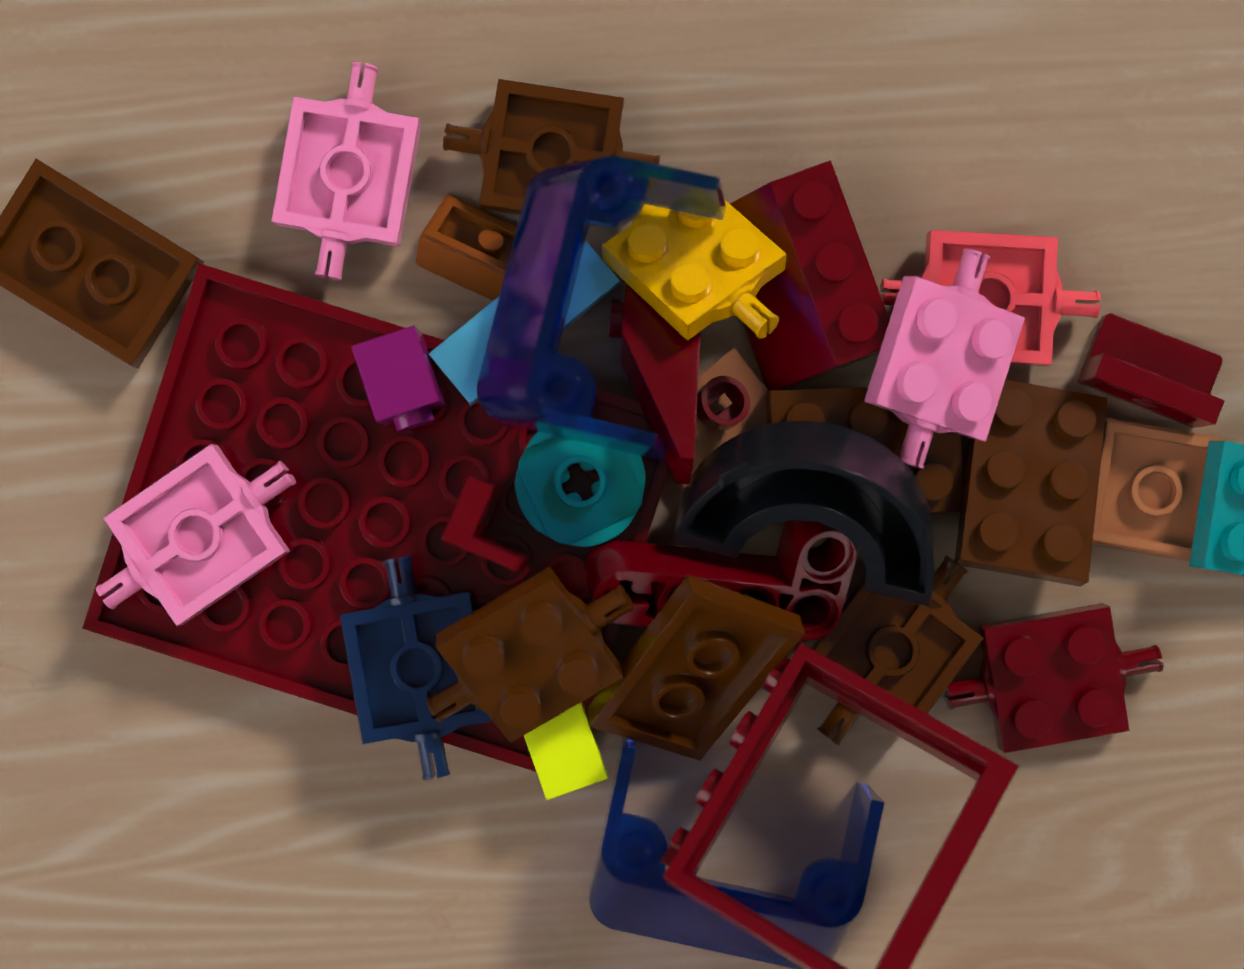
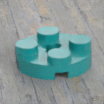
(565, 516)

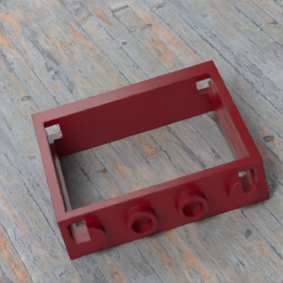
(753, 740)

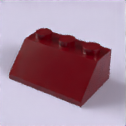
(827, 291)

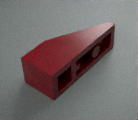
(662, 374)

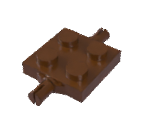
(535, 131)
(899, 646)
(529, 654)

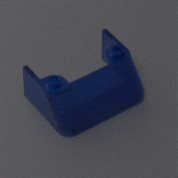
(521, 372)
(635, 899)

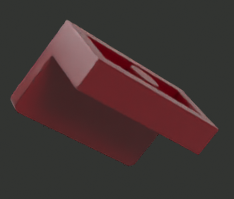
(1153, 371)
(471, 520)

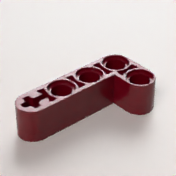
(781, 580)

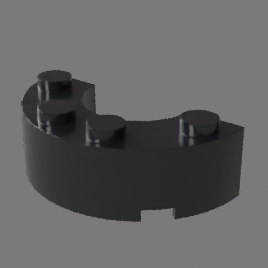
(820, 477)

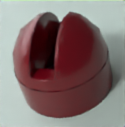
(733, 413)

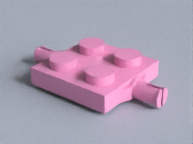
(346, 171)
(944, 358)
(196, 535)

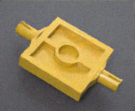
(697, 267)

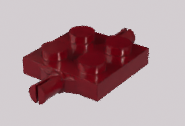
(1053, 677)

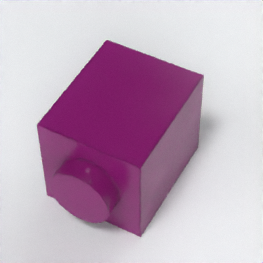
(399, 378)

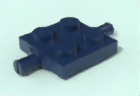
(399, 667)

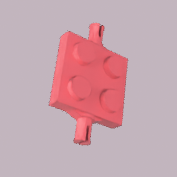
(1017, 279)

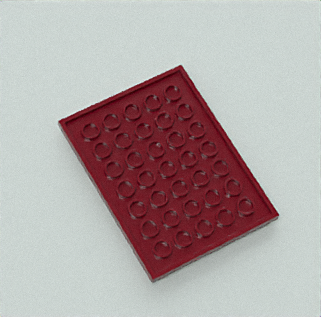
(278, 383)

